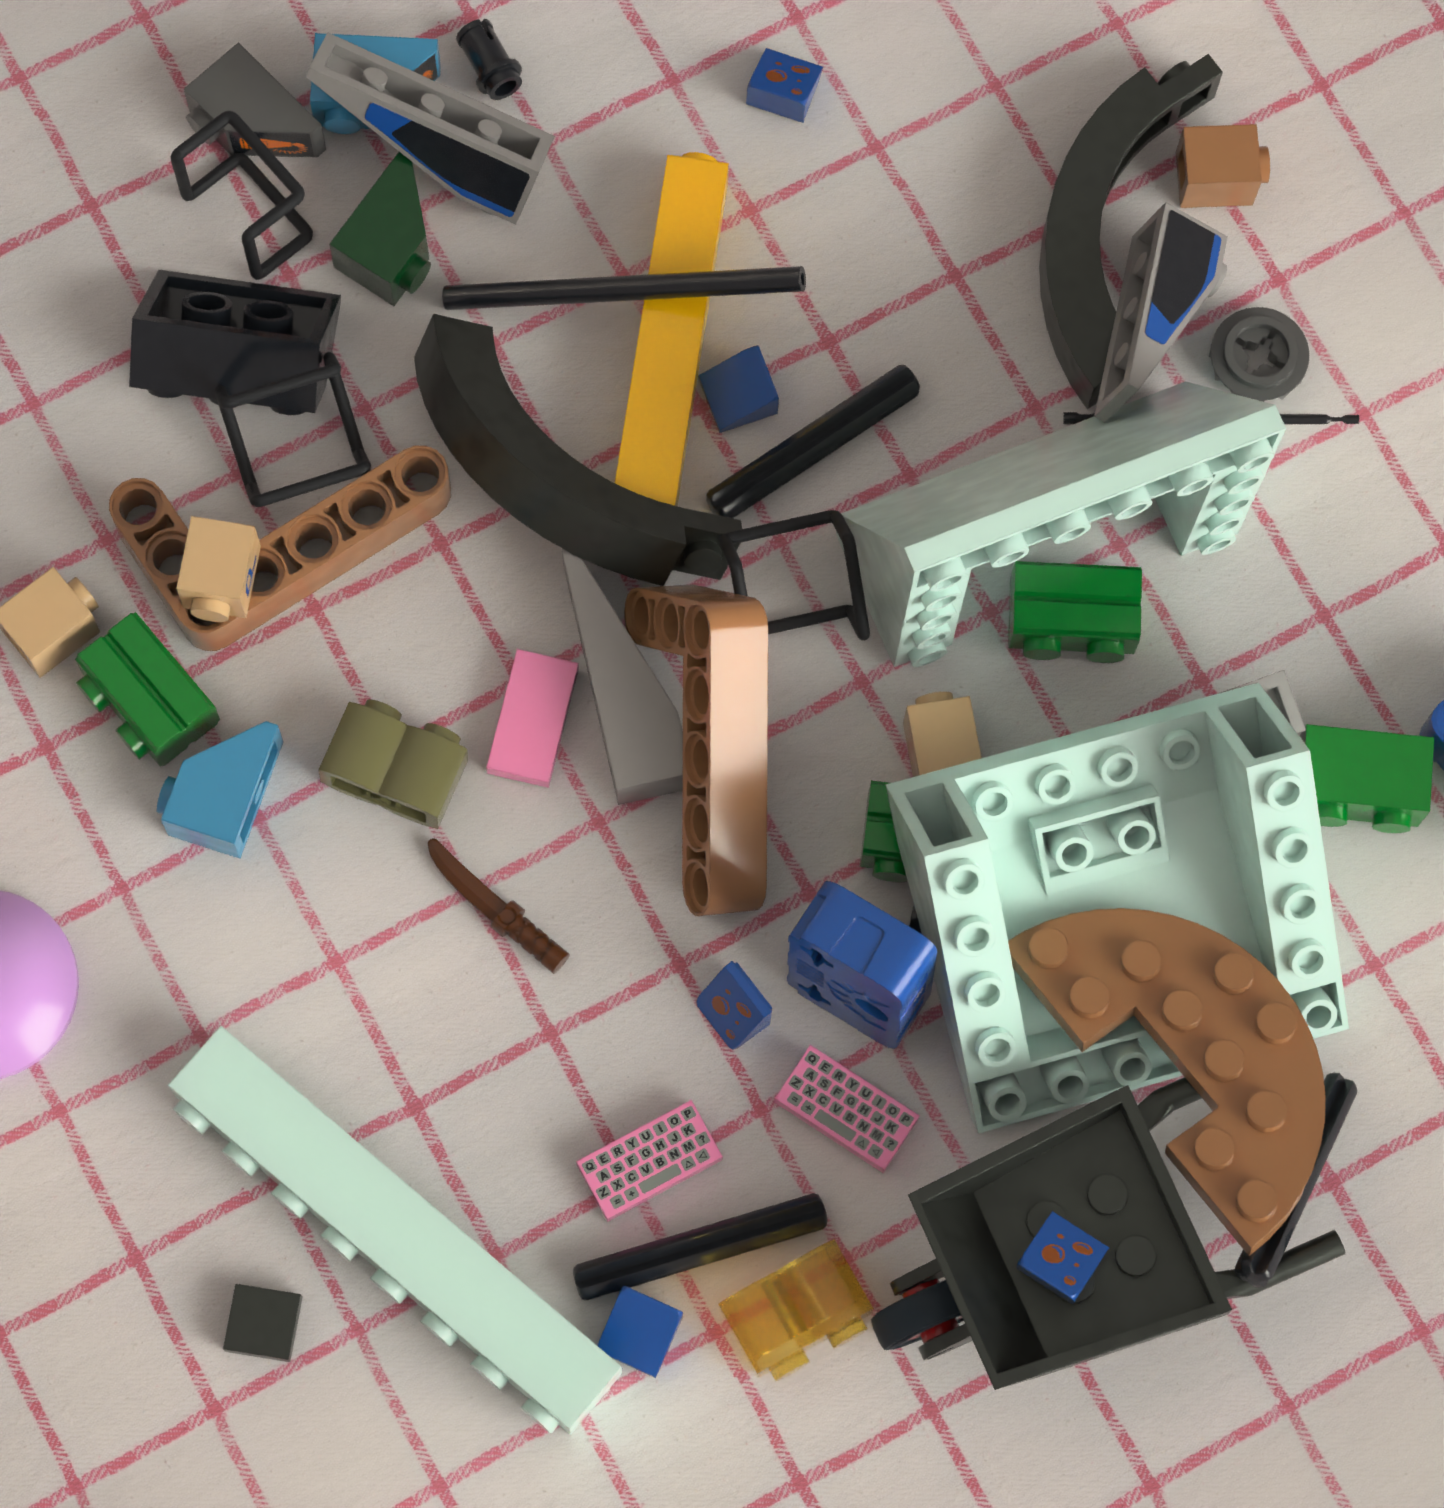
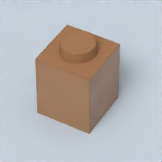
(1220, 166)

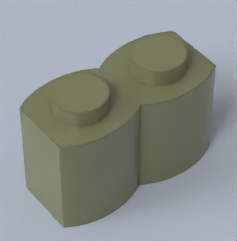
(394, 763)

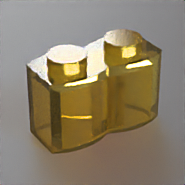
(797, 1310)

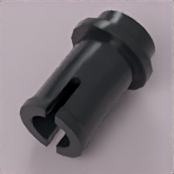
(495, 70)

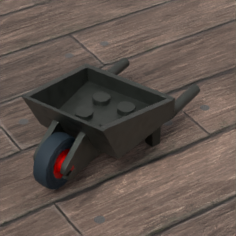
(1109, 1182)

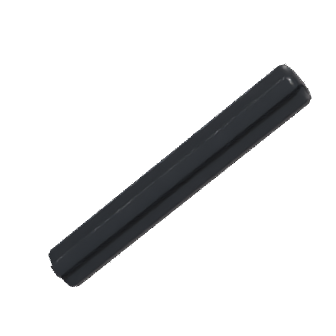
(813, 442)
(700, 1246)
(1262, 1263)

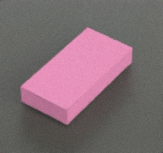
(532, 718)

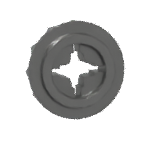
(1248, 330)

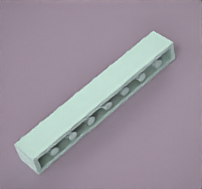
(396, 1231)

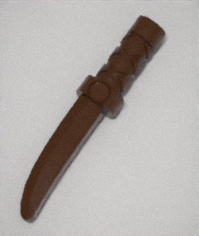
(504, 917)

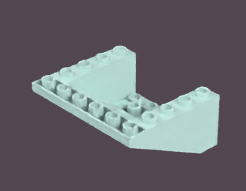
(1183, 446)
(1159, 812)

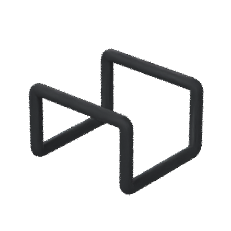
(283, 206)
(330, 370)
(856, 614)

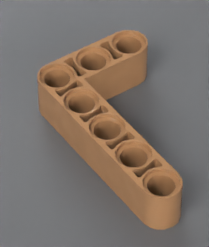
(280, 549)
(723, 736)

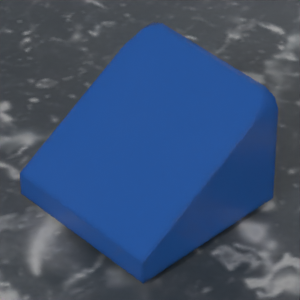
(740, 390)
(640, 1331)

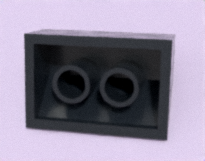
(230, 334)

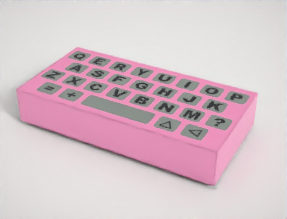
(846, 1108)
(649, 1160)

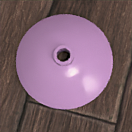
(35, 983)

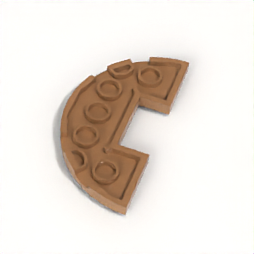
(1223, 1029)

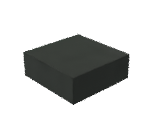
(262, 1323)

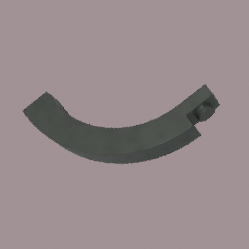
(1070, 266)
(540, 480)

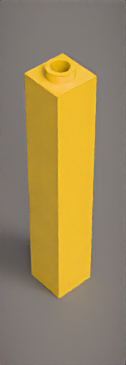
(672, 330)

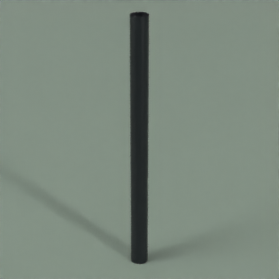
(625, 288)

